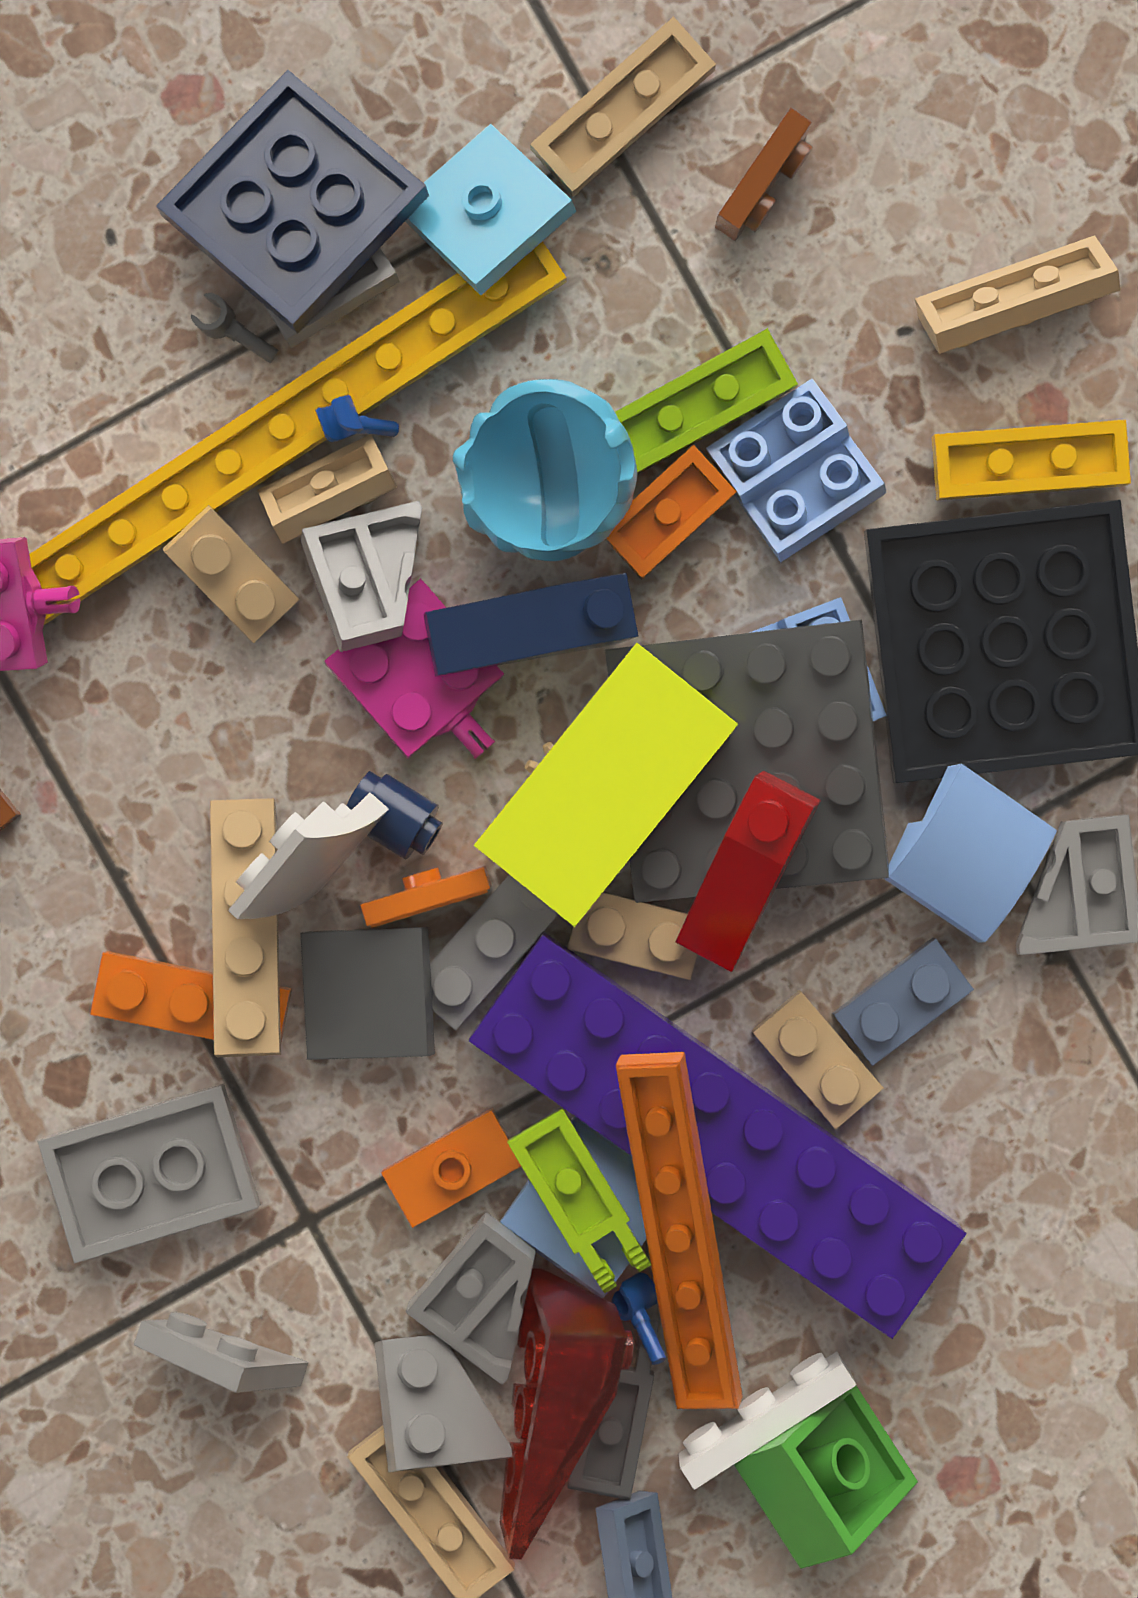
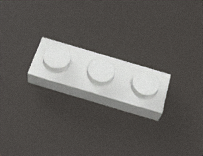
(764, 1417)

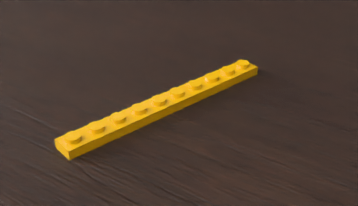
(286, 425)

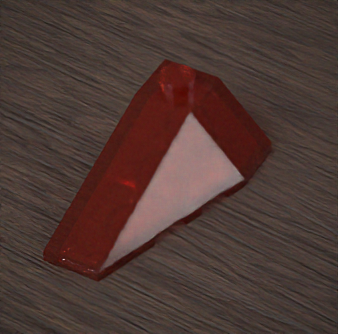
(571, 1377)

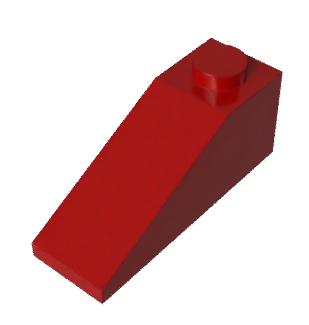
(747, 869)

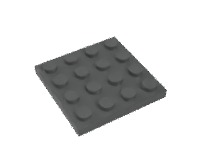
(799, 717)

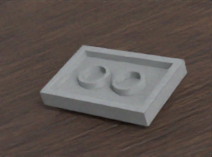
(149, 1173)

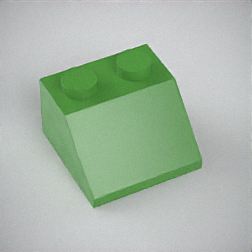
(828, 1480)

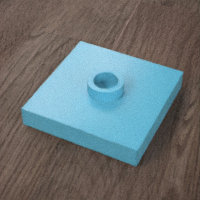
(488, 209)

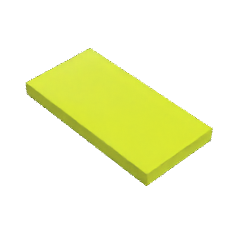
(605, 784)

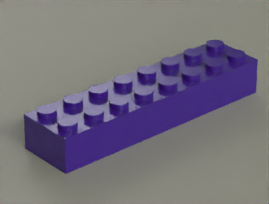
(762, 1158)

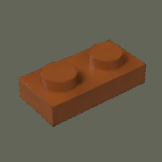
(780, 155)

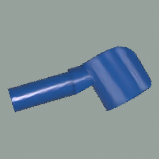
(343, 421)
(632, 1301)

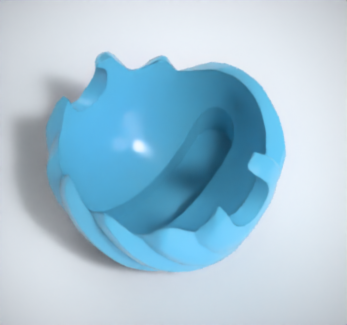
(546, 470)

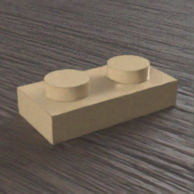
(327, 488)
(230, 574)
(634, 935)
(817, 1059)

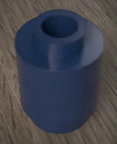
(410, 818)

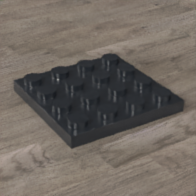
(1005, 640)

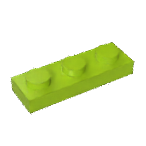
(706, 399)

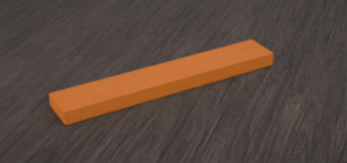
(679, 1229)

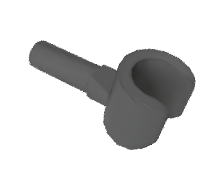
(228, 326)

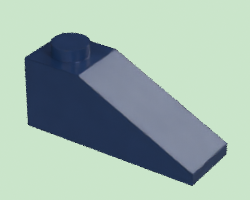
(531, 624)

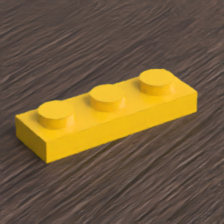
(1031, 460)

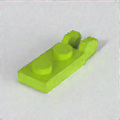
(576, 1193)

